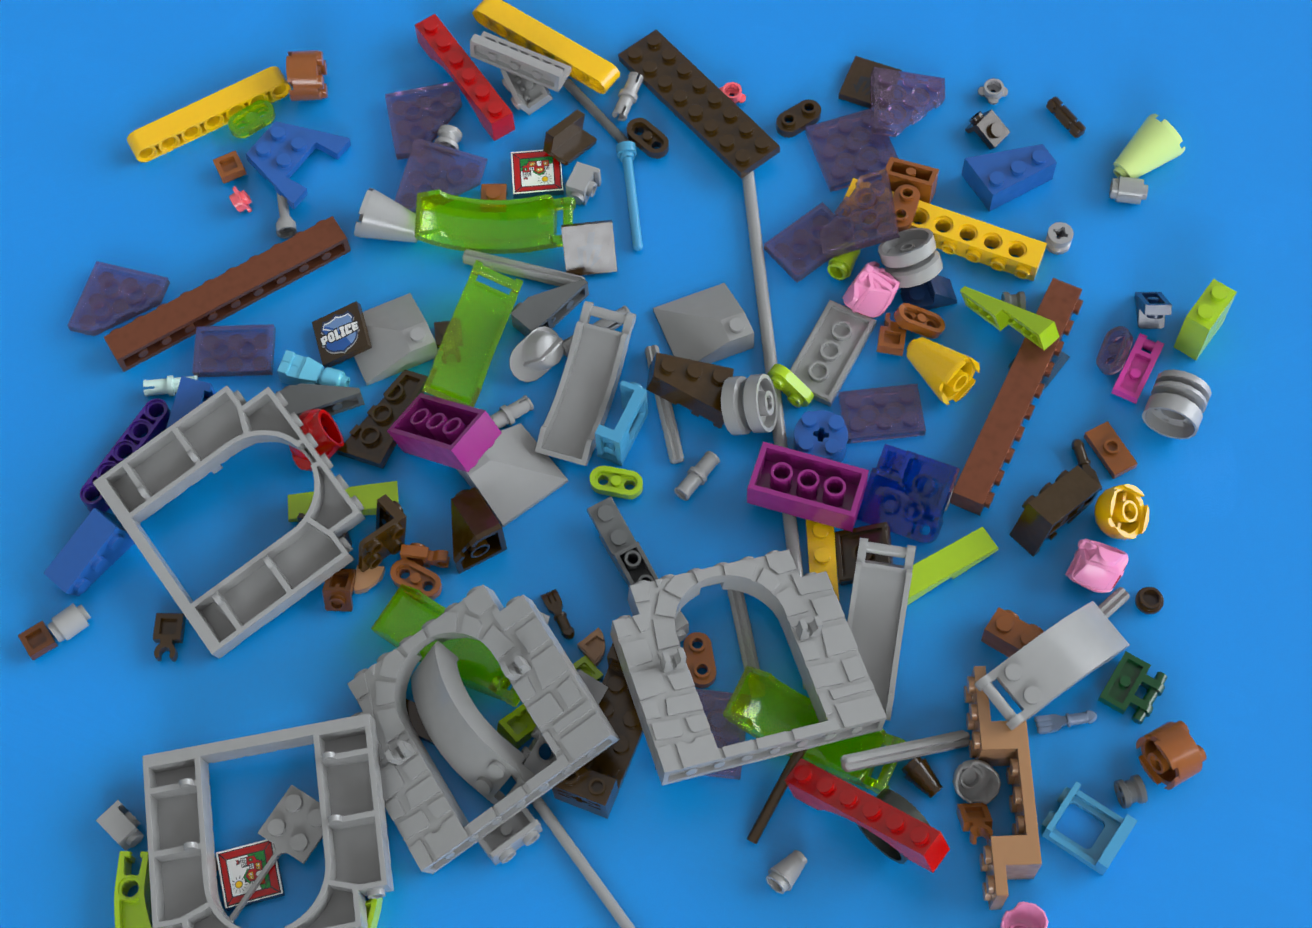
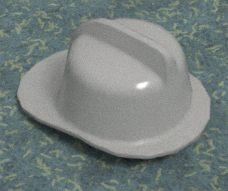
(536, 354)

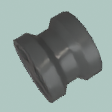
(1015, 299)
(1130, 791)

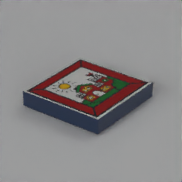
(535, 174)
(241, 867)

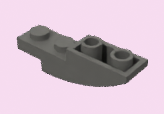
(620, 543)

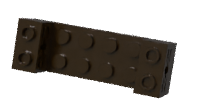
(599, 781)

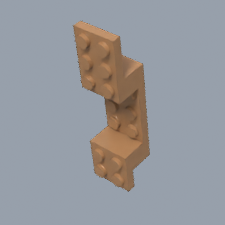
(996, 744)

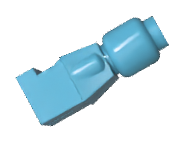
(300, 369)

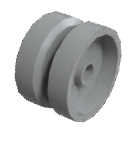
(911, 257)
(749, 404)

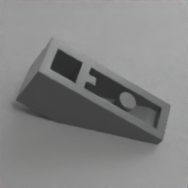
(548, 307)
(325, 397)

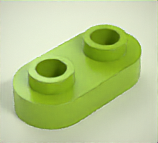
(796, 391)
(617, 481)

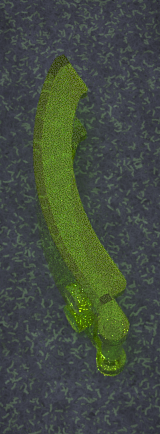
(491, 224)
(471, 337)
(476, 664)
(768, 706)

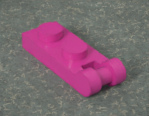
(1137, 369)

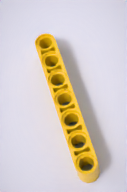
(533, 35)
(206, 114)

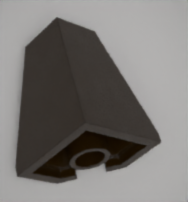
(474, 530)

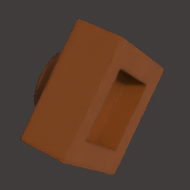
(229, 167)
(494, 191)

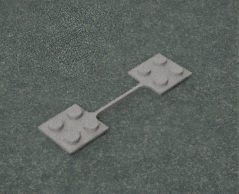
(293, 830)

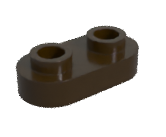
(800, 118)
(649, 139)

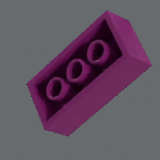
(444, 432)
(807, 486)

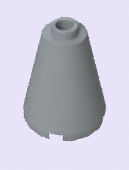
(385, 219)

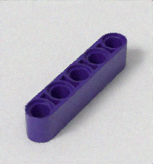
(127, 444)

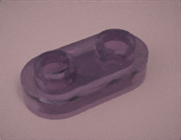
(1114, 350)

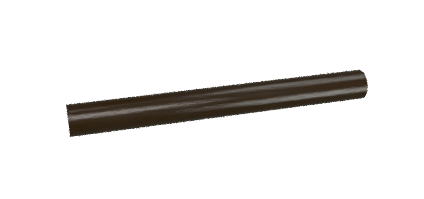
(774, 798)

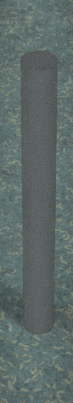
(594, 111)

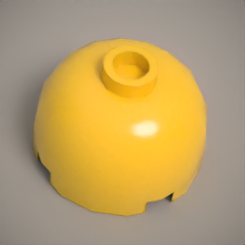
(1122, 512)

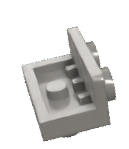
(526, 94)
(507, 838)

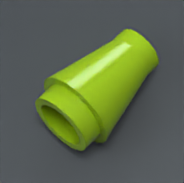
(842, 265)

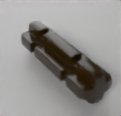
(1066, 117)

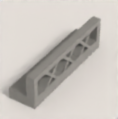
(519, 60)

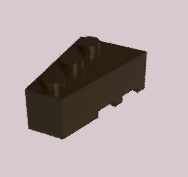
(690, 384)
(1053, 508)

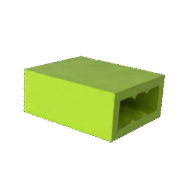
(1204, 319)

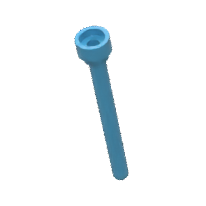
(626, 153)

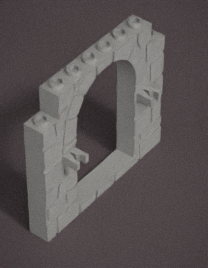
(278, 573)
(545, 684)
(667, 694)
(351, 819)

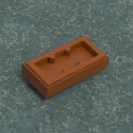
(1110, 450)

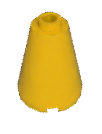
(943, 369)

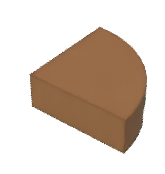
(367, 579)
(593, 646)

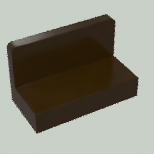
(568, 139)

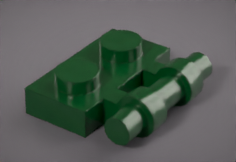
(1125, 681)

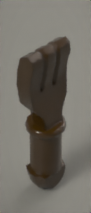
(1083, 461)
(554, 605)

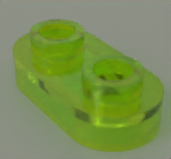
(250, 119)

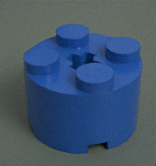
(823, 427)

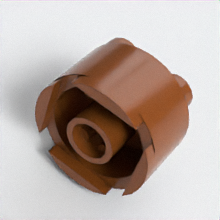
(306, 74)
(1170, 754)

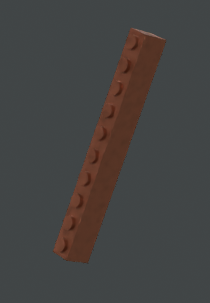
(227, 293)
(1014, 403)

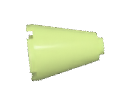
(1149, 148)

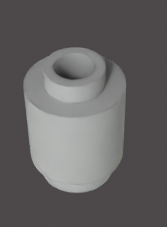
(1128, 190)
(69, 622)

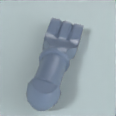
(1054, 722)

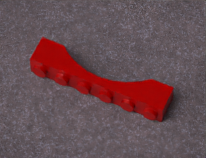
(483, 98)
(903, 832)

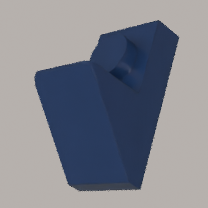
(931, 294)
(1151, 309)

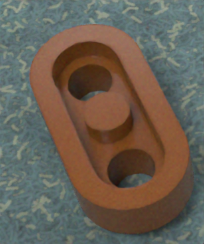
(906, 205)
(919, 320)
(418, 577)
(700, 658)

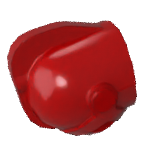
(324, 431)

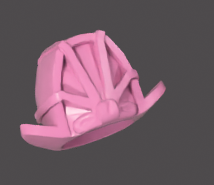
(871, 291)
(1097, 566)

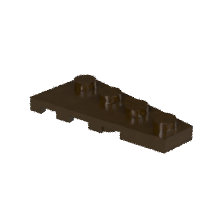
(370, 440)

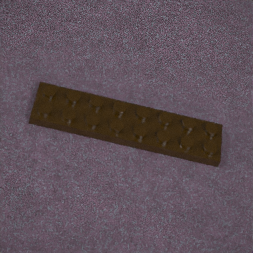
(699, 104)

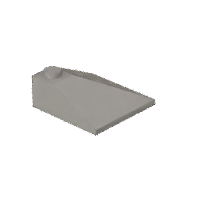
(705, 325)
(397, 338)
(514, 475)

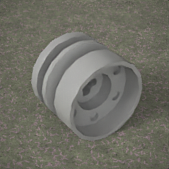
(1176, 404)

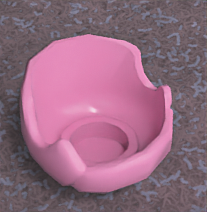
(1024, 916)

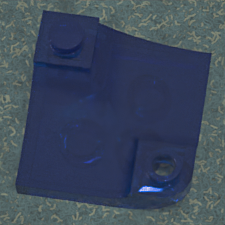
(908, 493)

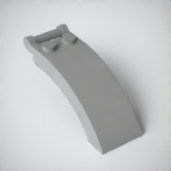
(586, 386)
(879, 614)
(1053, 663)
(461, 730)

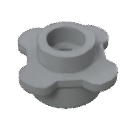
(993, 85)

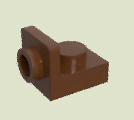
(339, 591)

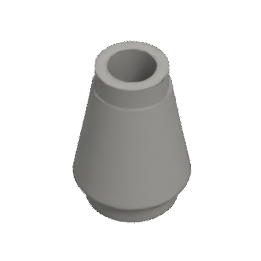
(785, 873)

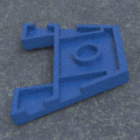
(285, 149)

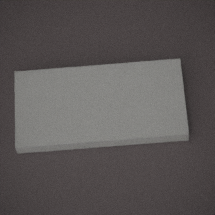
(832, 350)

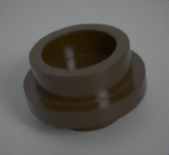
(1149, 600)

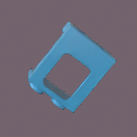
(616, 443)
(1109, 841)

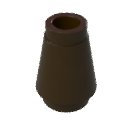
(922, 776)

